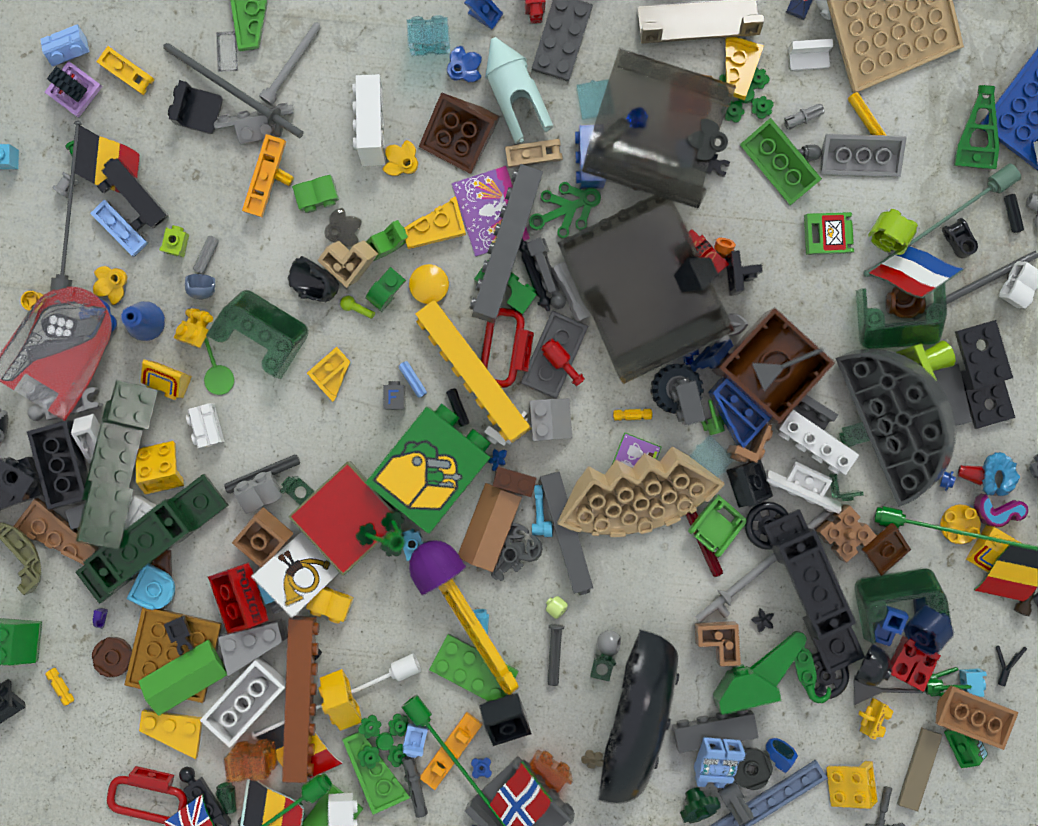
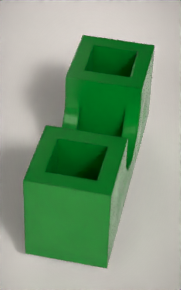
(521, 296)

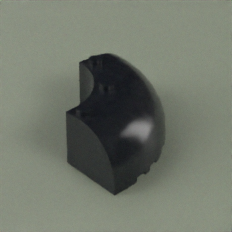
(639, 719)

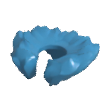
(1005, 464)

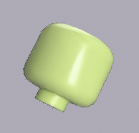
(556, 607)

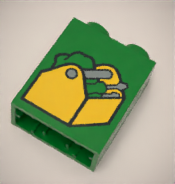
(430, 467)

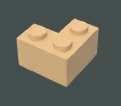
(347, 264)

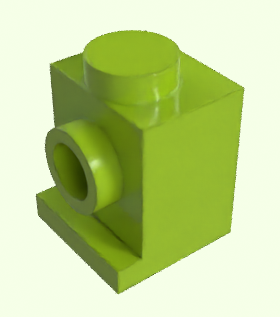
(179, 246)

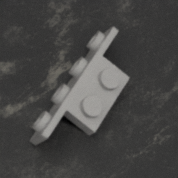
(251, 125)

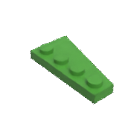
(379, 783)

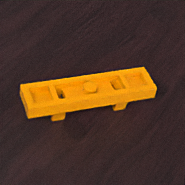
(264, 175)
(456, 743)

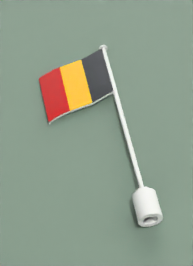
(323, 758)

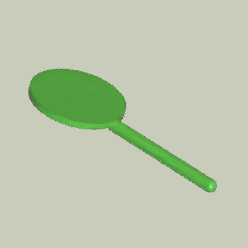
(218, 378)

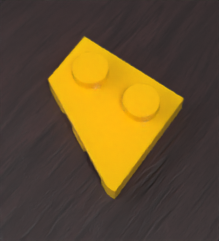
(330, 372)

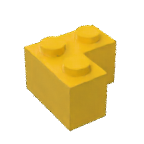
(338, 700)

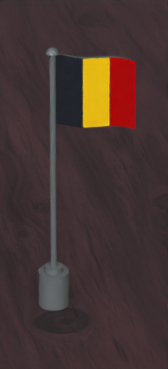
(88, 158)

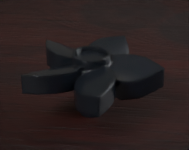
(763, 620)

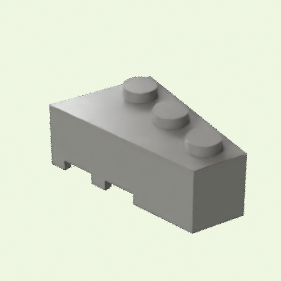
(248, 644)

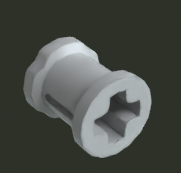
(63, 185)

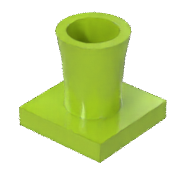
(932, 359)

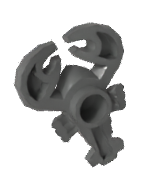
(516, 552)

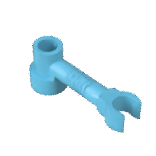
(541, 527)

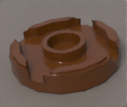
(111, 656)

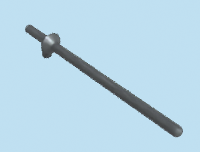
(273, 116)

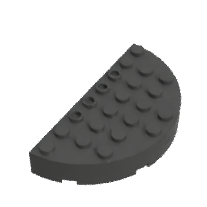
(904, 418)

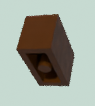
(514, 481)

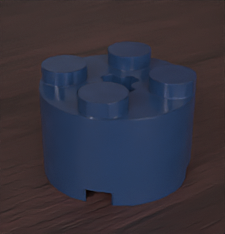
(929, 630)

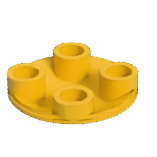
(428, 283)
(960, 518)

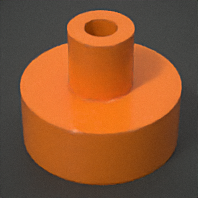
(724, 246)

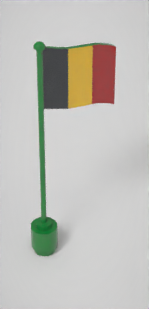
(1013, 572)

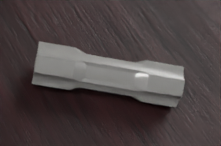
(570, 291)

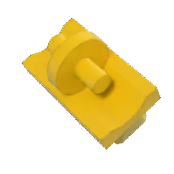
(873, 719)

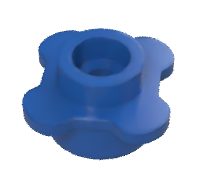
(947, 480)
(477, 763)

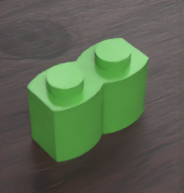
(315, 193)

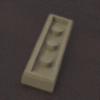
(919, 769)

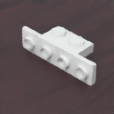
(806, 484)

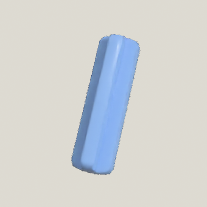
(412, 379)

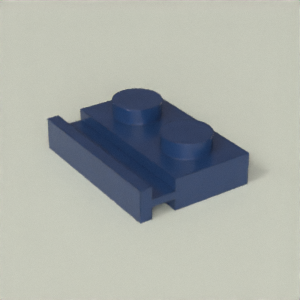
(712, 356)

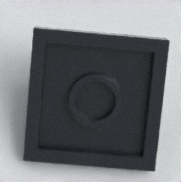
(739, 274)
(749, 484)

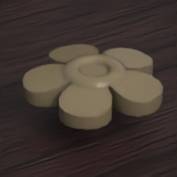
(592, 759)

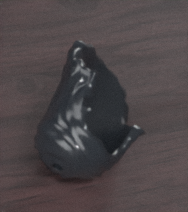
(312, 281)

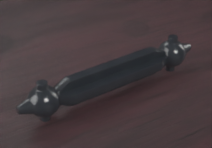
(534, 276)

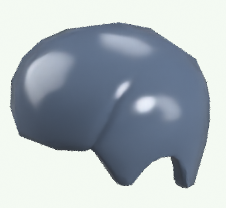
(200, 286)

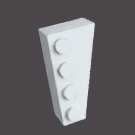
(369, 120)

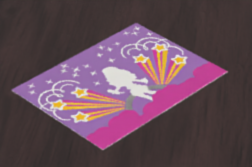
(480, 205)

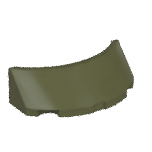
(26, 554)

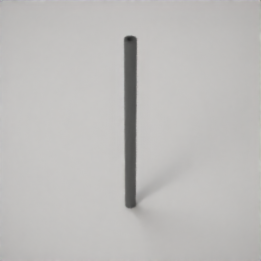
(984, 280)

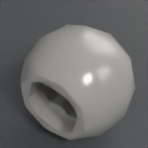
(609, 642)

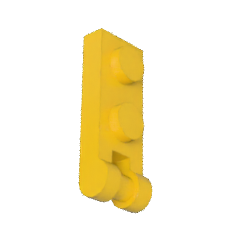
(124, 70)

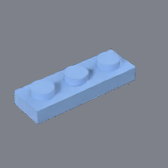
(119, 228)

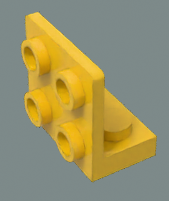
(157, 468)
(852, 786)

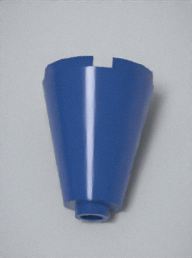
(143, 320)

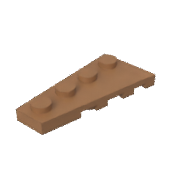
(53, 531)

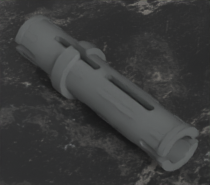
(412, 777)

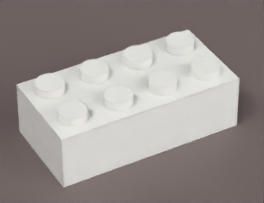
(244, 701)

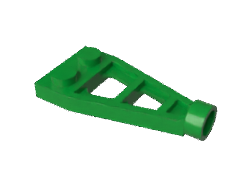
(986, 156)

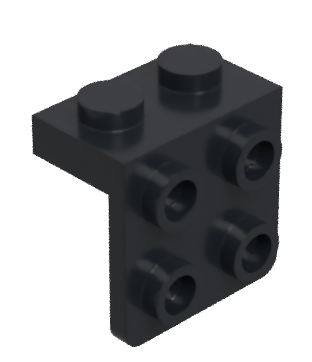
(194, 108)

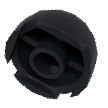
(874, 667)

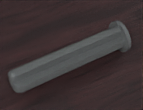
(554, 655)

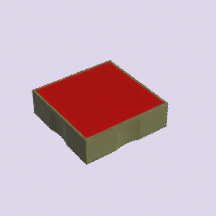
(335, 514)

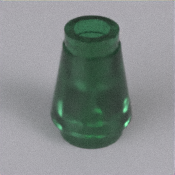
(227, 797)

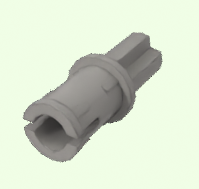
(804, 116)

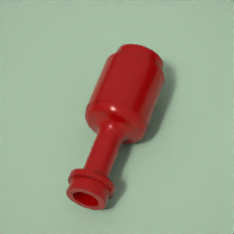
(559, 359)

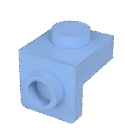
(414, 740)

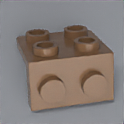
(756, 448)

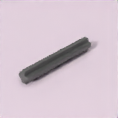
(275, 468)

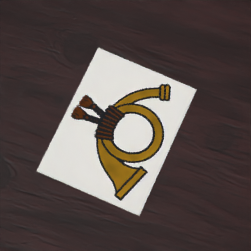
(295, 574)

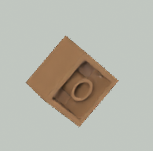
(262, 537)

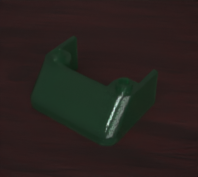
(877, 334)
(878, 590)

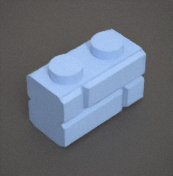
(64, 45)

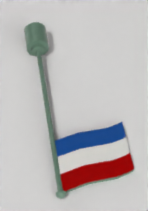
(921, 272)

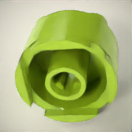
(893, 232)

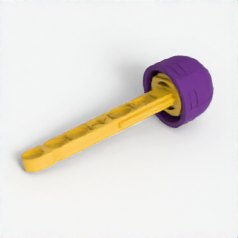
(434, 566)

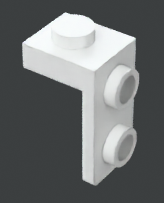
(495, 436)

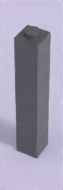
(568, 539)

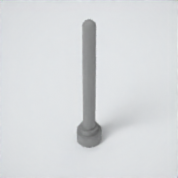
(269, 95)

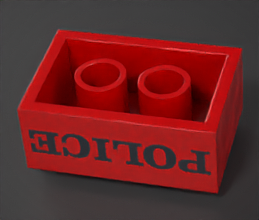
(238, 598)

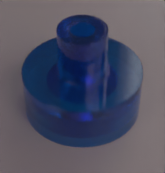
(637, 118)

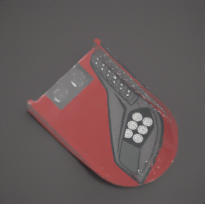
(57, 349)

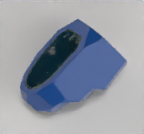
(781, 754)

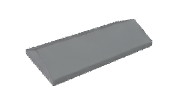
(862, 155)

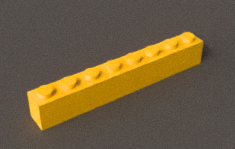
(473, 372)

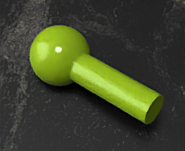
(348, 303)

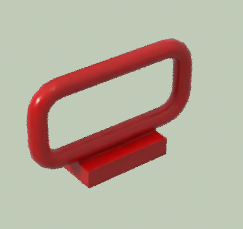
(521, 347)
(149, 780)

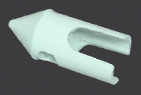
(511, 81)

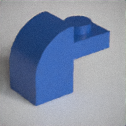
(892, 624)

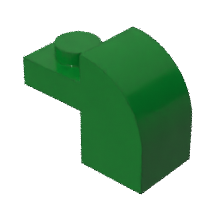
(383, 291)

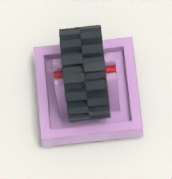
(72, 88)

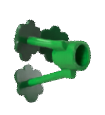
(393, 542)

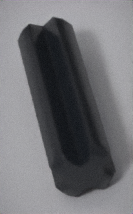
(1013, 213)
(457, 407)

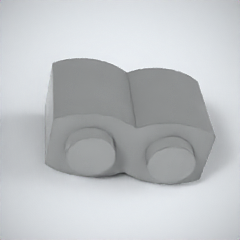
(257, 492)

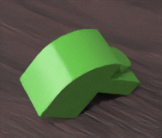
(388, 240)

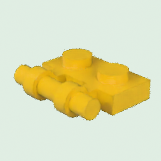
(194, 330)

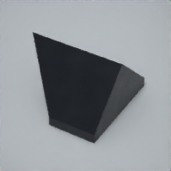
(695, 274)

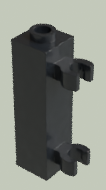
(134, 192)

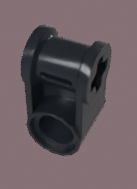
(960, 237)

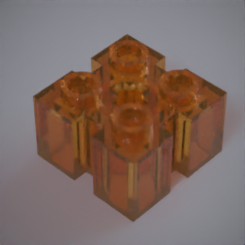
(250, 761)

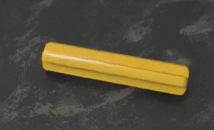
(865, 114)

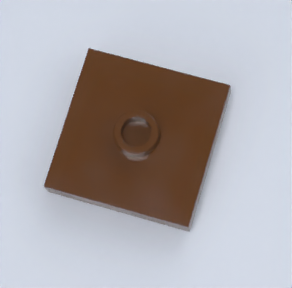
(886, 549)

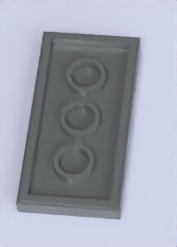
(541, 373)

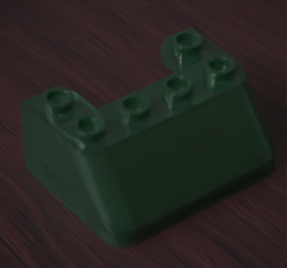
(265, 325)

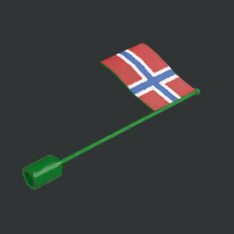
(517, 802)

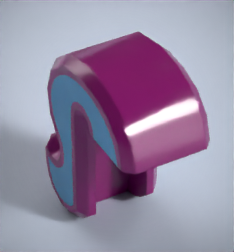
(1001, 515)

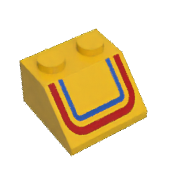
(164, 379)
(986, 552)

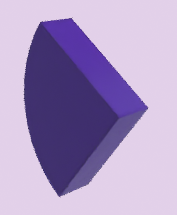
(99, 617)

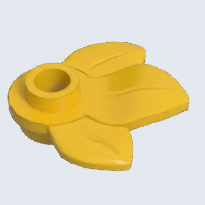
(398, 157)
(107, 285)

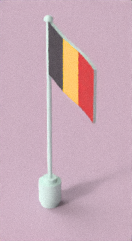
(264, 803)

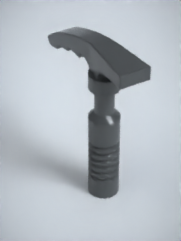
(884, 808)

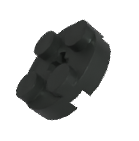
(762, 772)

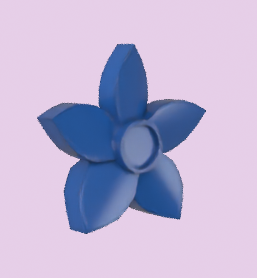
(497, 459)

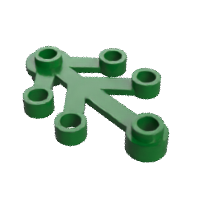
(568, 208)

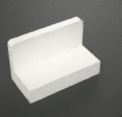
(810, 54)

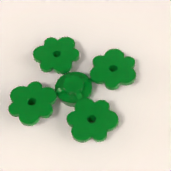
(756, 103)
(383, 741)

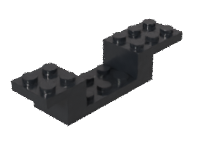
(818, 589)

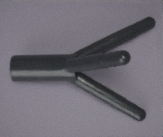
(1006, 669)

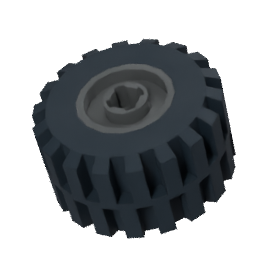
(663, 384)

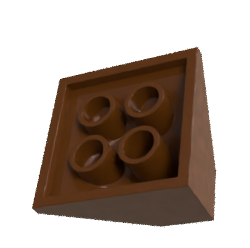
(458, 132)

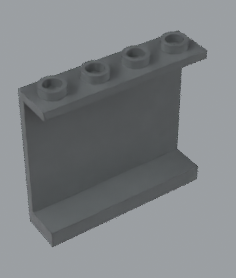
(556, 814)

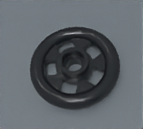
(755, 515)
(840, 684)

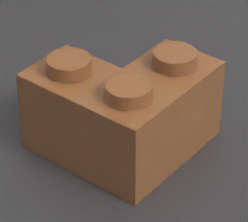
(723, 636)

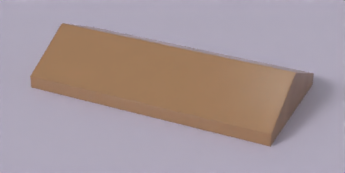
(489, 527)
(975, 717)

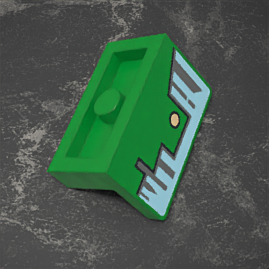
(967, 750)

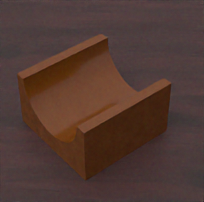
(774, 341)

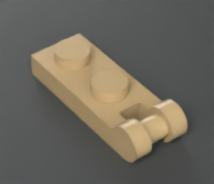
(533, 153)

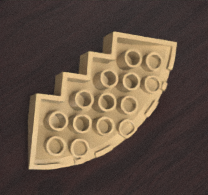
(638, 497)

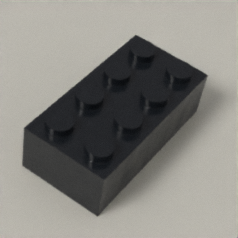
(58, 464)

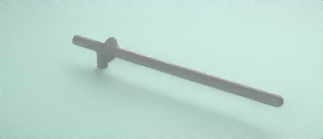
(725, 596)

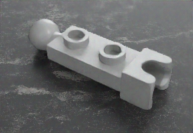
(84, 404)

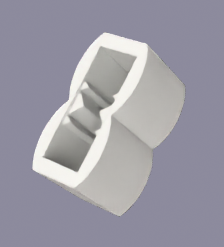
(1020, 285)

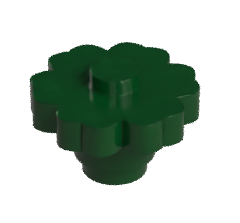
(698, 806)

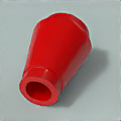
(971, 473)

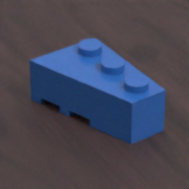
(586, 180)
(737, 411)

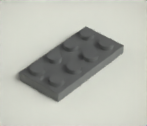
(562, 38)

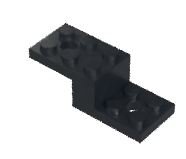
(985, 374)

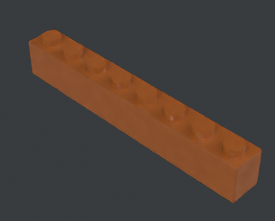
(299, 699)

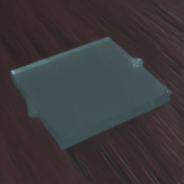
(590, 97)
(712, 456)

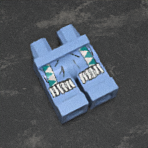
(719, 763)

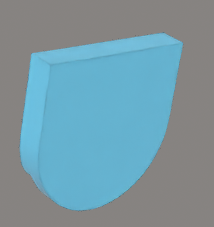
(152, 588)

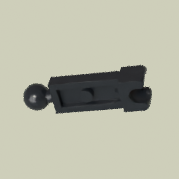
(198, 787)

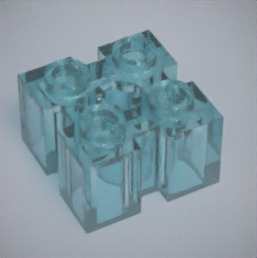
(428, 35)

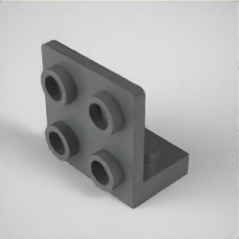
(815, 412)

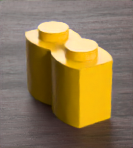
(331, 604)

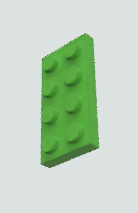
(466, 668)

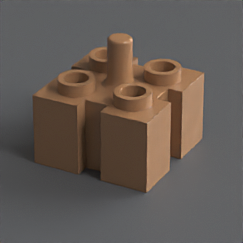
(845, 533)

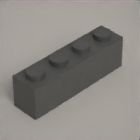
(723, 726)

